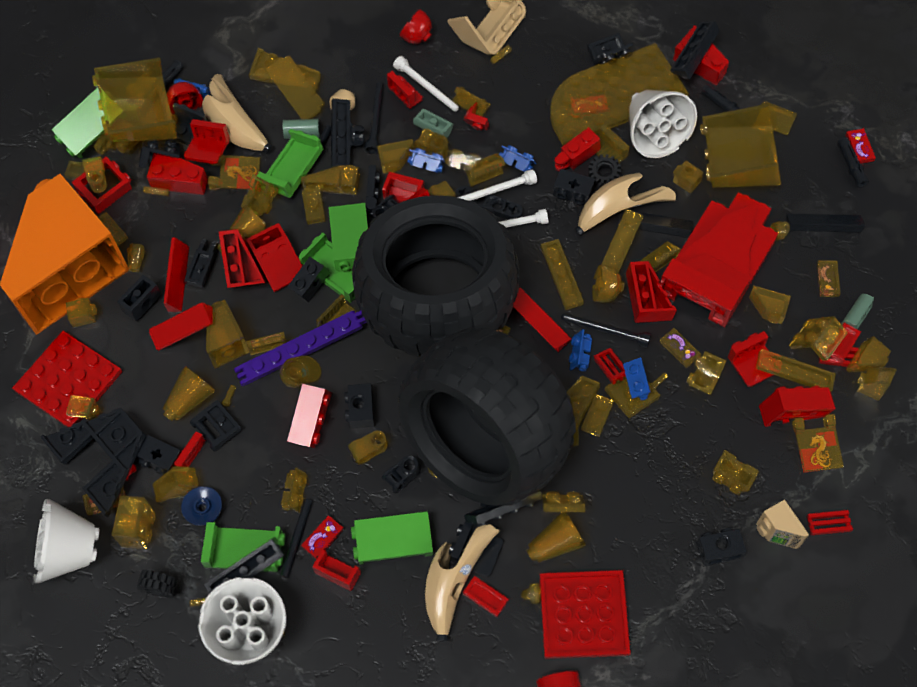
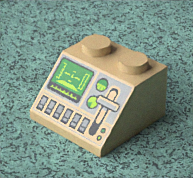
(781, 526)

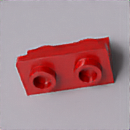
(403, 90)

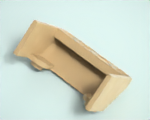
(495, 27)

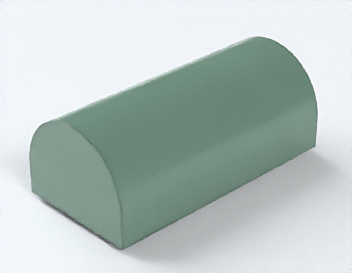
(433, 122)
(308, 126)
(859, 311)

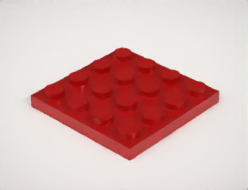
(64, 371)
(584, 614)

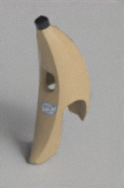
(225, 109)
(614, 198)
(446, 584)

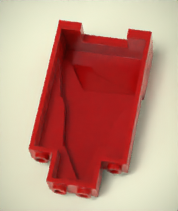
(721, 257)

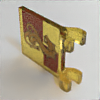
(234, 172)
(818, 446)

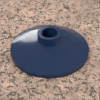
(201, 497)

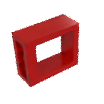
(111, 196)

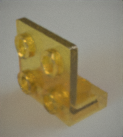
(821, 335)

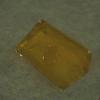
(662, 255)

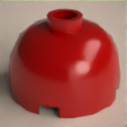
(417, 29)
(185, 94)

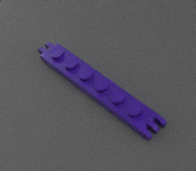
(300, 346)

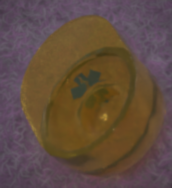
(299, 371)

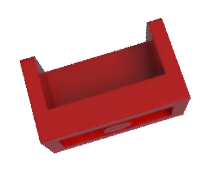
(401, 186)
(336, 571)

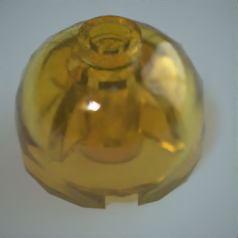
(607, 284)

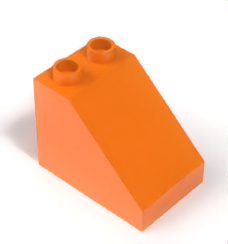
(58, 254)

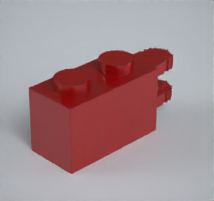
(578, 150)

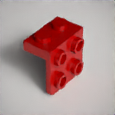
(208, 141)
(744, 358)

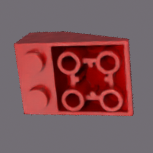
(274, 256)

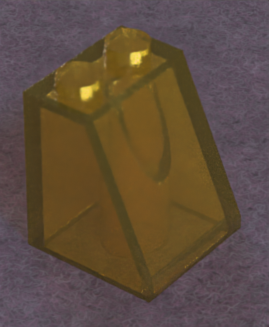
(224, 336)

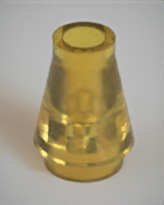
(135, 256)

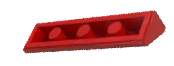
(175, 275)
(540, 321)
(181, 325)

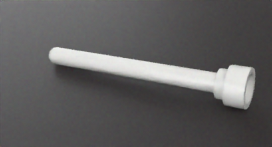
(401, 64)
(529, 177)
(539, 217)

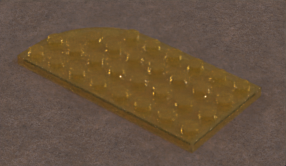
(606, 90)

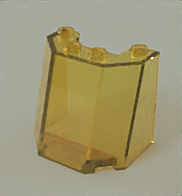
(134, 101)
(741, 148)

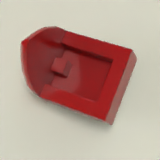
(477, 122)

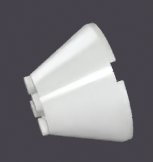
(660, 121)
(62, 542)
(242, 620)

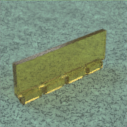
(292, 86)

